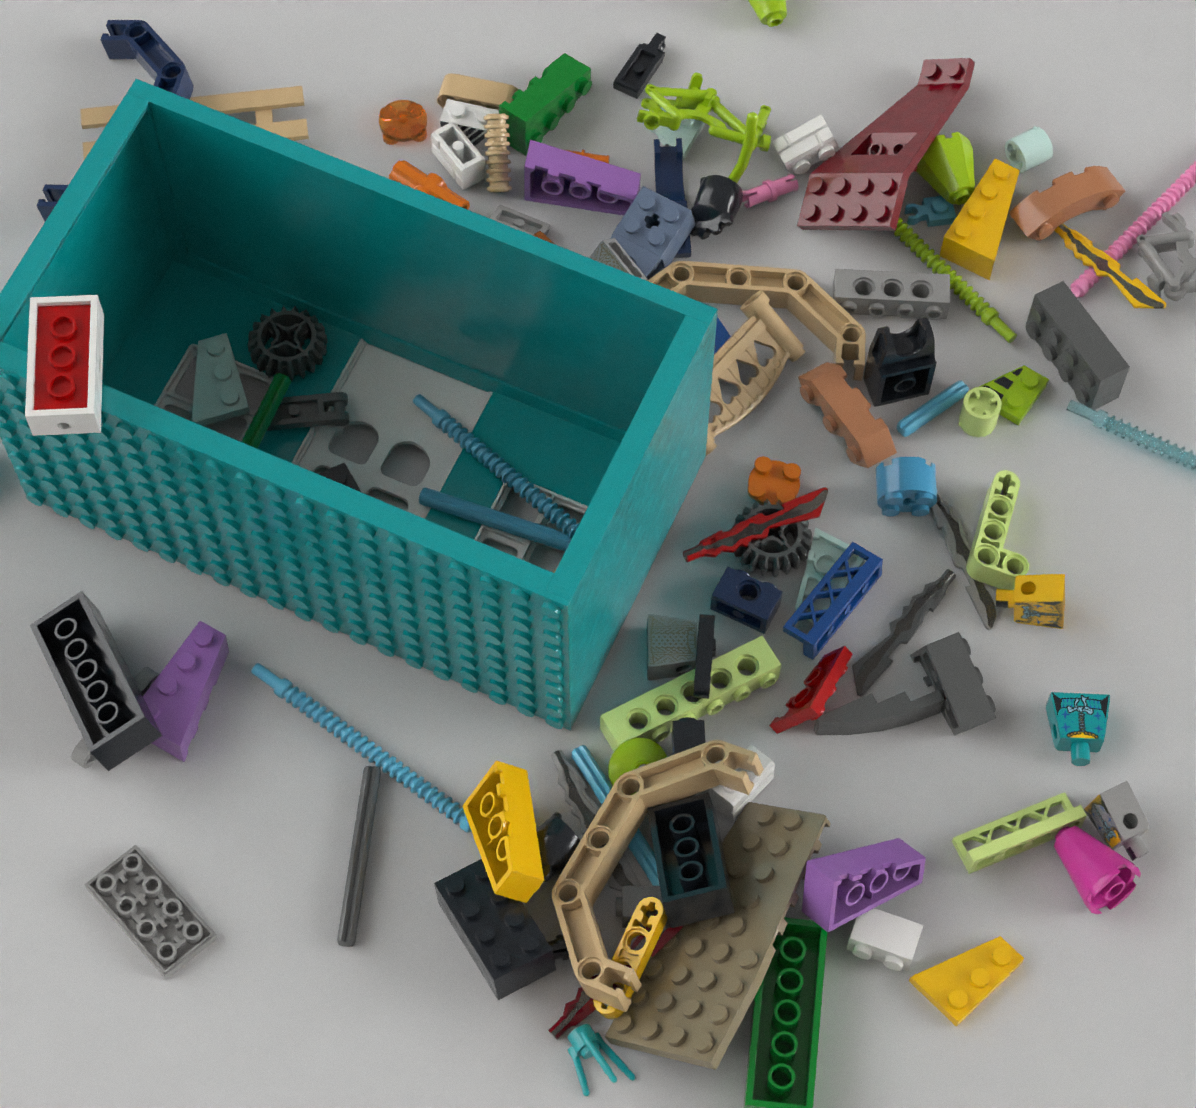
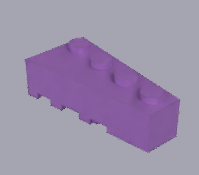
(577, 181)
(184, 688)
(859, 880)

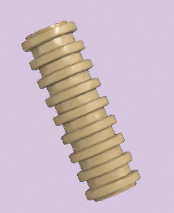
(497, 153)

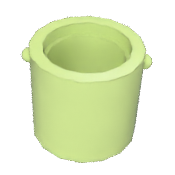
(980, 411)

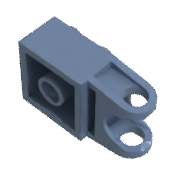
(653, 231)

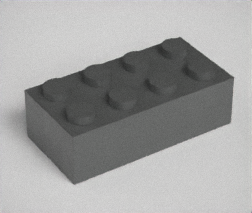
(1076, 346)

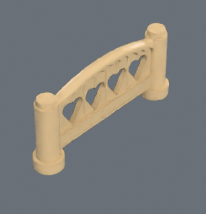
(761, 327)

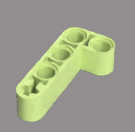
(996, 526)

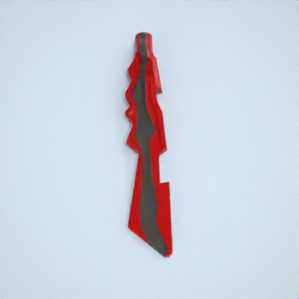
(757, 527)

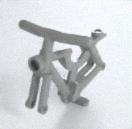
(1181, 239)

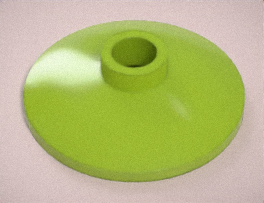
(631, 755)

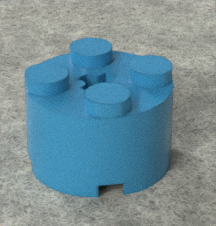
(906, 486)

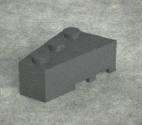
(958, 681)

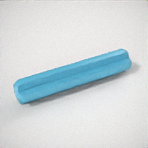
(932, 408)

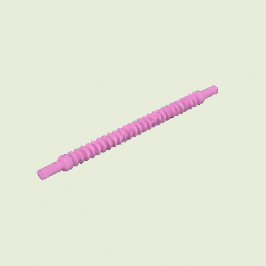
(1143, 224)

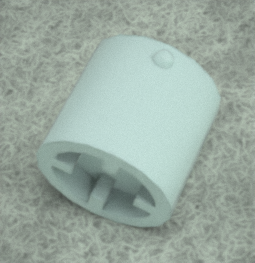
(1029, 149)

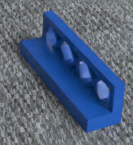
(842, 606)

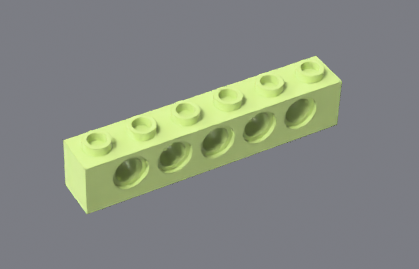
(725, 669)

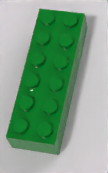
(787, 1021)

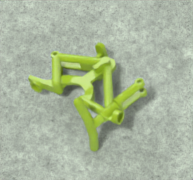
(702, 103)

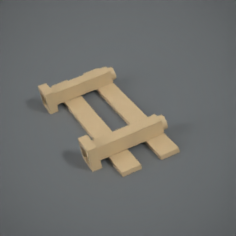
(259, 101)

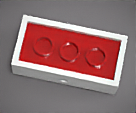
(64, 365)

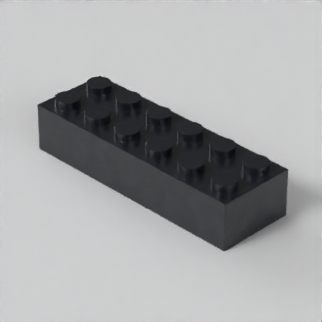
(95, 681)

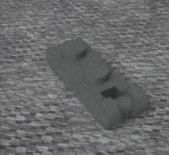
(310, 411)

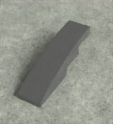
(869, 716)

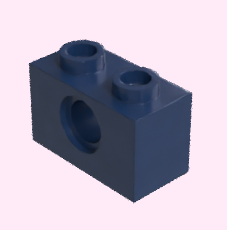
(753, 613)

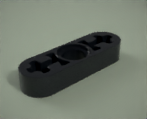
(704, 656)

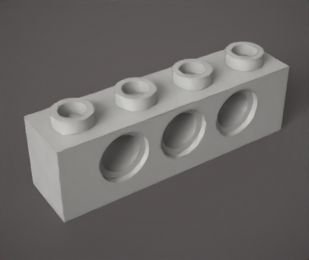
(904, 286)

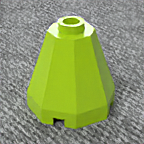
(949, 167)

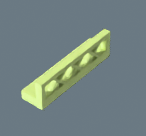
(1020, 839)

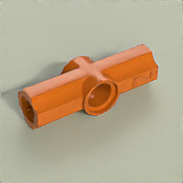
(430, 184)

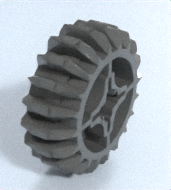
(286, 353)
(774, 552)

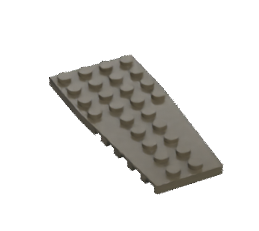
(713, 968)

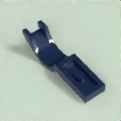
(669, 180)

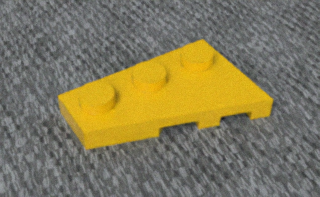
(968, 978)

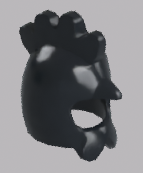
(715, 205)
(556, 845)

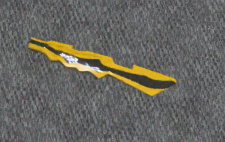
(1104, 266)

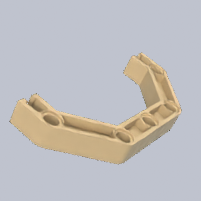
(808, 303)
(616, 826)

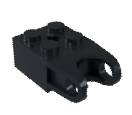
(900, 363)

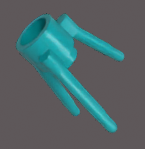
(588, 1044)

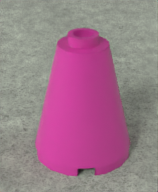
(1095, 869)

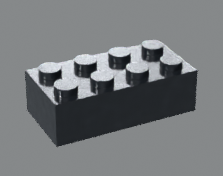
(690, 860)
(494, 931)

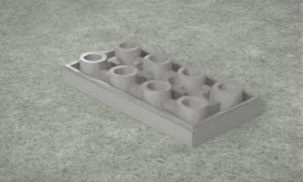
(151, 911)

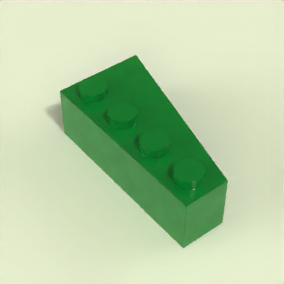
(545, 101)

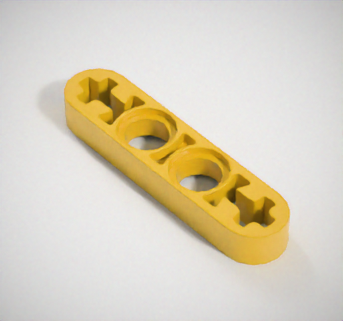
(639, 958)

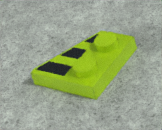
(1018, 392)

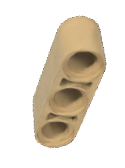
(474, 91)

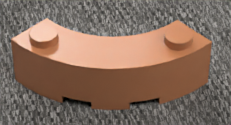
(1067, 198)

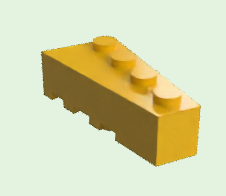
(979, 226)
(506, 831)

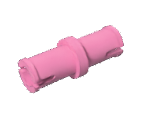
(769, 190)

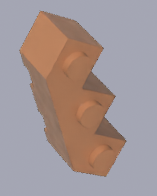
(847, 414)

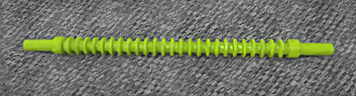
(988, 315)

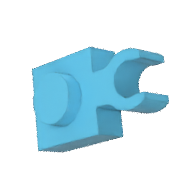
(933, 210)

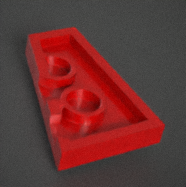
(819, 687)

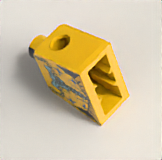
(1036, 600)

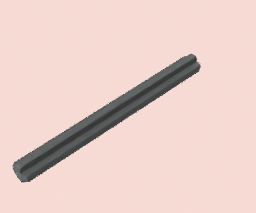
(359, 856)

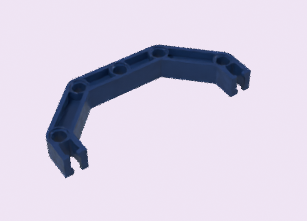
(134, 41)

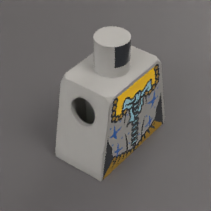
(1119, 820)

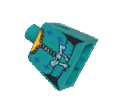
(1078, 723)

